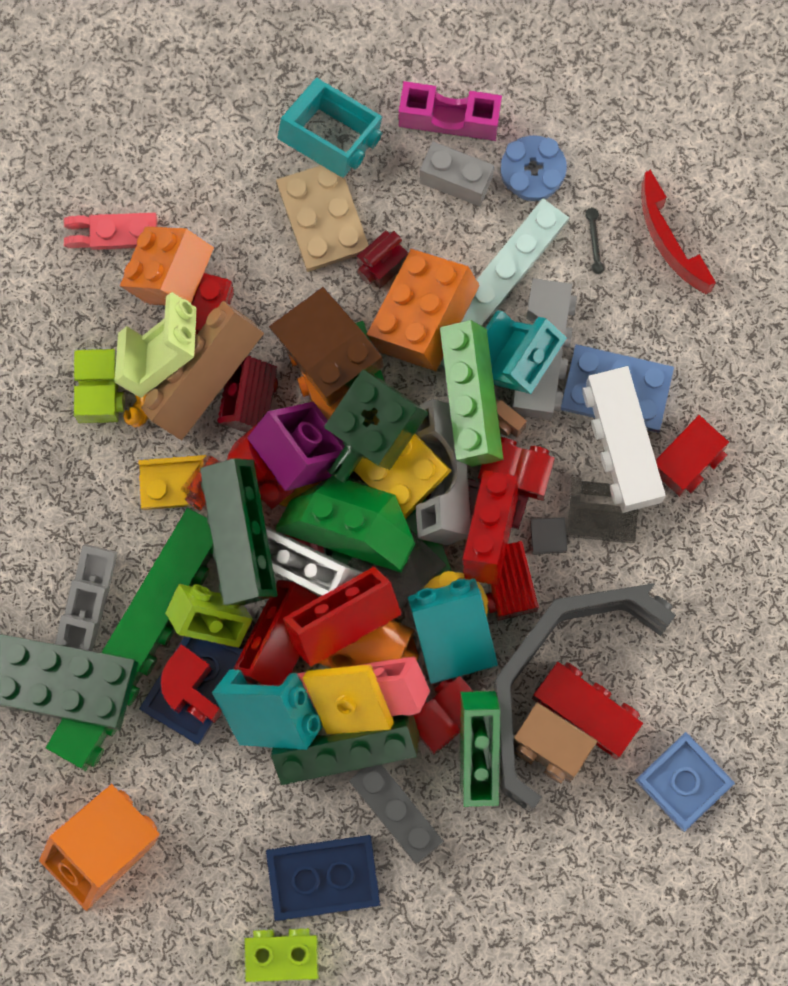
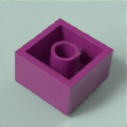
(296, 445)

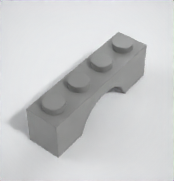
(555, 303)
(447, 511)

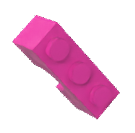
(427, 110)

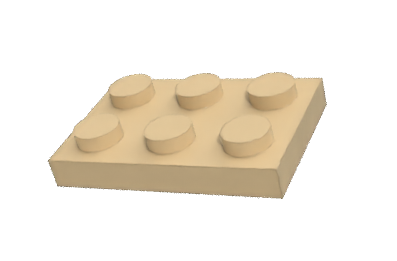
(322, 217)

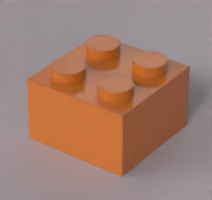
(166, 263)

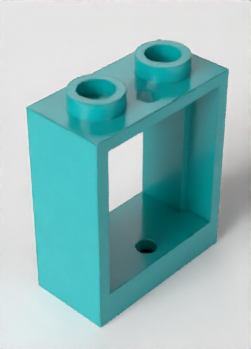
(340, 107)

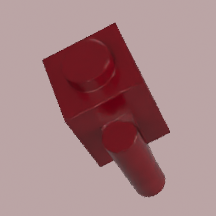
(381, 259)

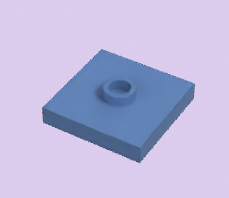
(684, 782)

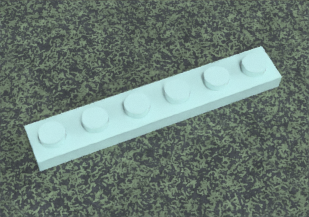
(514, 261)

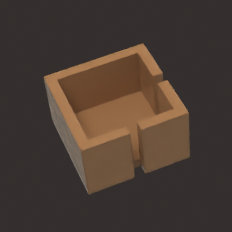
(553, 744)

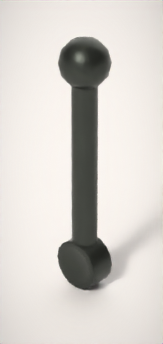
(592, 215)

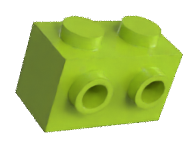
(203, 616)
(281, 957)

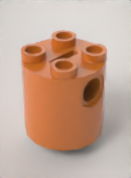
(382, 644)

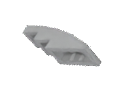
(87, 598)

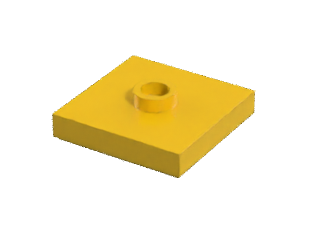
(348, 699)

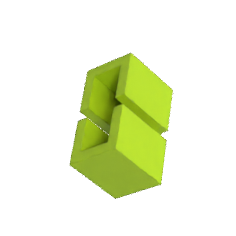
(97, 393)

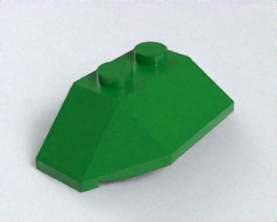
(350, 521)

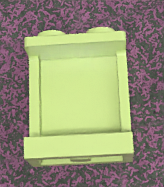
(165, 348)

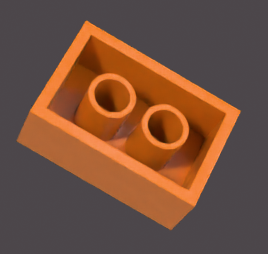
(421, 300)

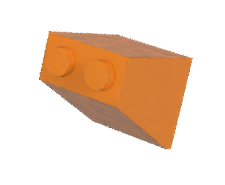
(98, 846)

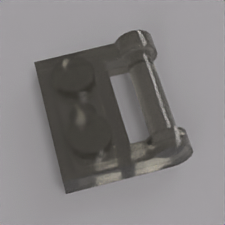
(598, 520)

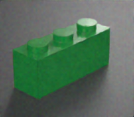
(479, 748)

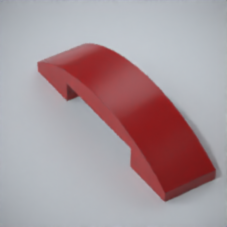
(690, 270)

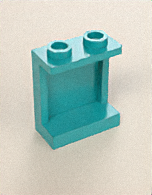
(521, 351)
(453, 630)
(268, 714)

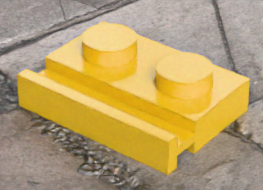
(163, 479)

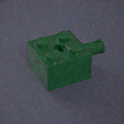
(362, 438)

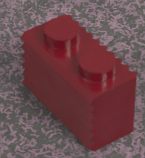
(248, 394)

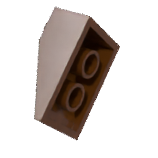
(326, 345)

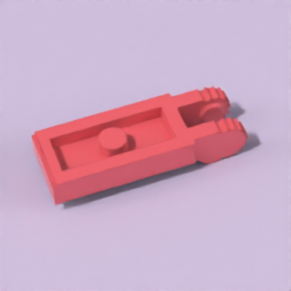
(108, 230)

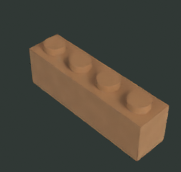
(190, 390)

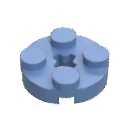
(545, 153)

